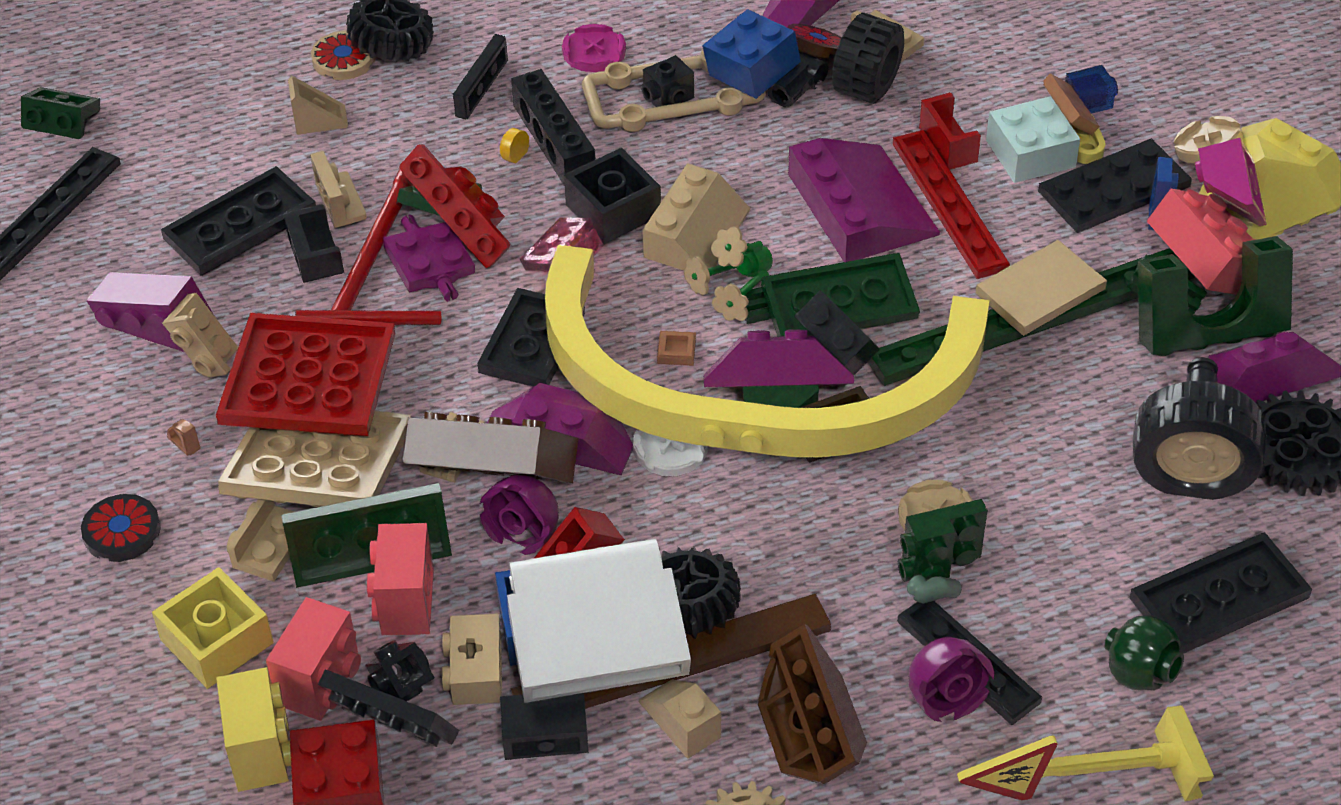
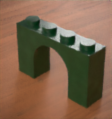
(1258, 308)

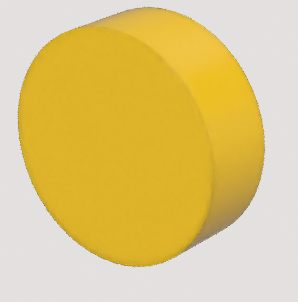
(514, 145)

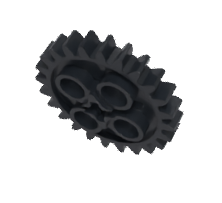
(1302, 442)

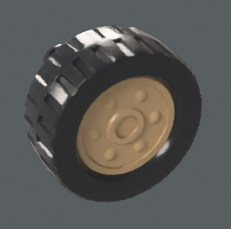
(1199, 437)

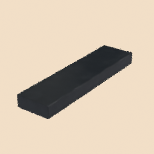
(1008, 692)

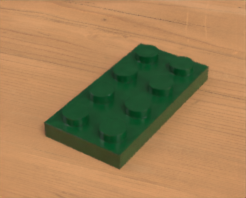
(866, 290)
(336, 538)

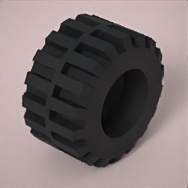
(868, 58)

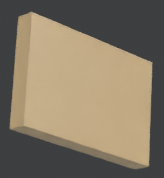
(1041, 287)

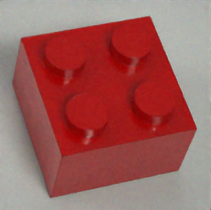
(337, 765)

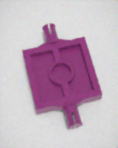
(429, 257)

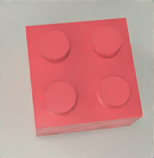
(401, 579)
(313, 641)

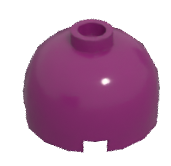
(520, 504)
(949, 678)

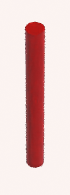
(396, 317)

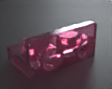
(567, 232)

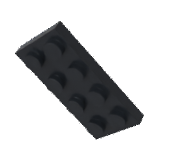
(1108, 186)
(236, 220)
(1223, 591)

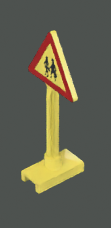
(1021, 770)

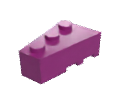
(141, 303)

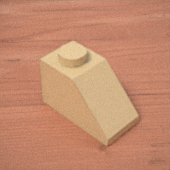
(684, 715)

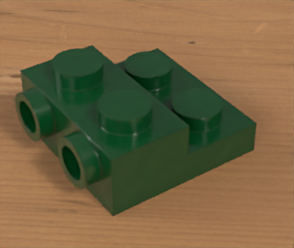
(941, 539)

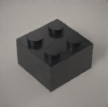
(612, 194)

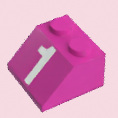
(1232, 176)

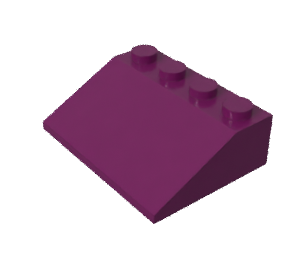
(858, 197)

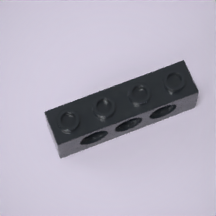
(551, 123)

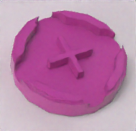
(593, 47)

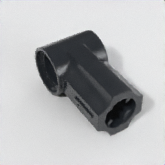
(798, 80)

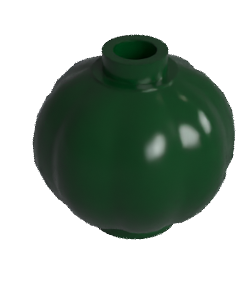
(1144, 650)

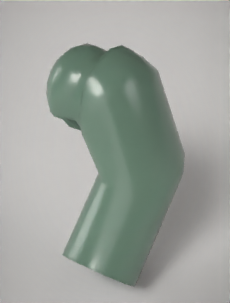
(933, 589)

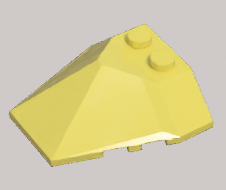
(1294, 175)

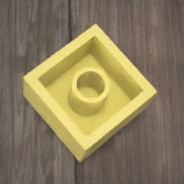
(213, 627)
(254, 728)

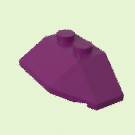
(777, 361)
(1274, 366)
(602, 439)

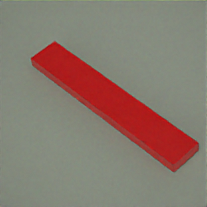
(950, 204)

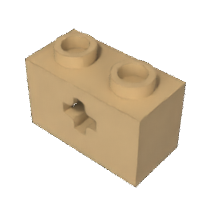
(474, 659)

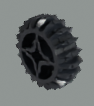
(390, 29)
(705, 588)

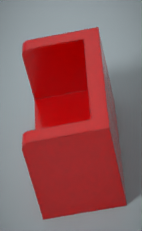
(945, 133)

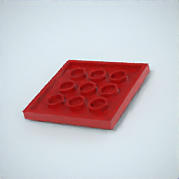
(307, 374)

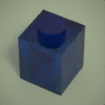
(1094, 87)

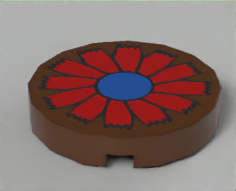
(815, 40)

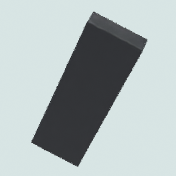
(480, 77)

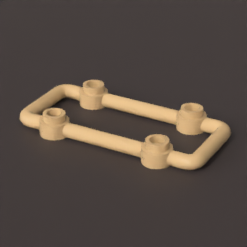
(634, 116)

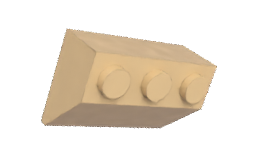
(691, 217)

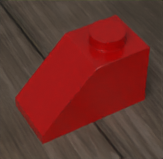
(581, 531)

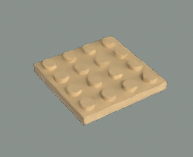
(314, 465)

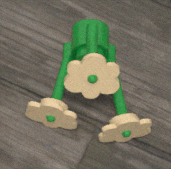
(733, 253)

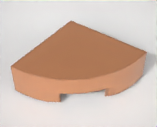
(184, 436)

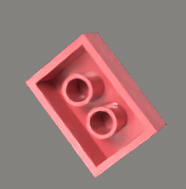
(1203, 237)

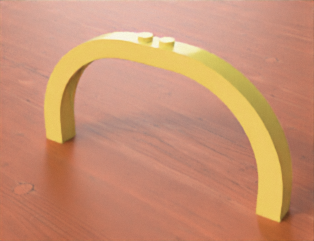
(752, 425)

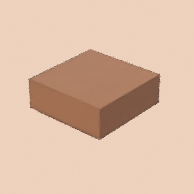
(676, 348)

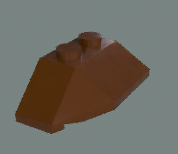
(809, 710)

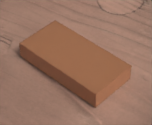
(1070, 104)

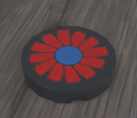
(120, 527)

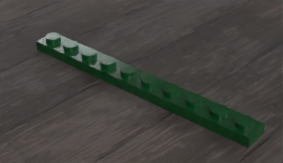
(912, 354)

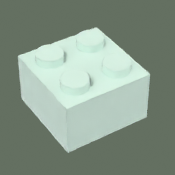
(1032, 139)

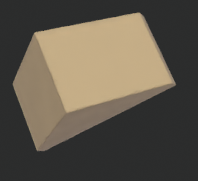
(314, 109)

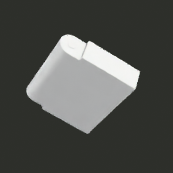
(595, 620)

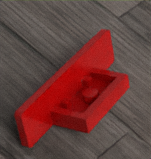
(459, 203)

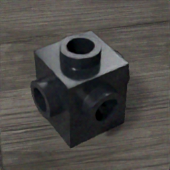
(668, 82)
(411, 668)

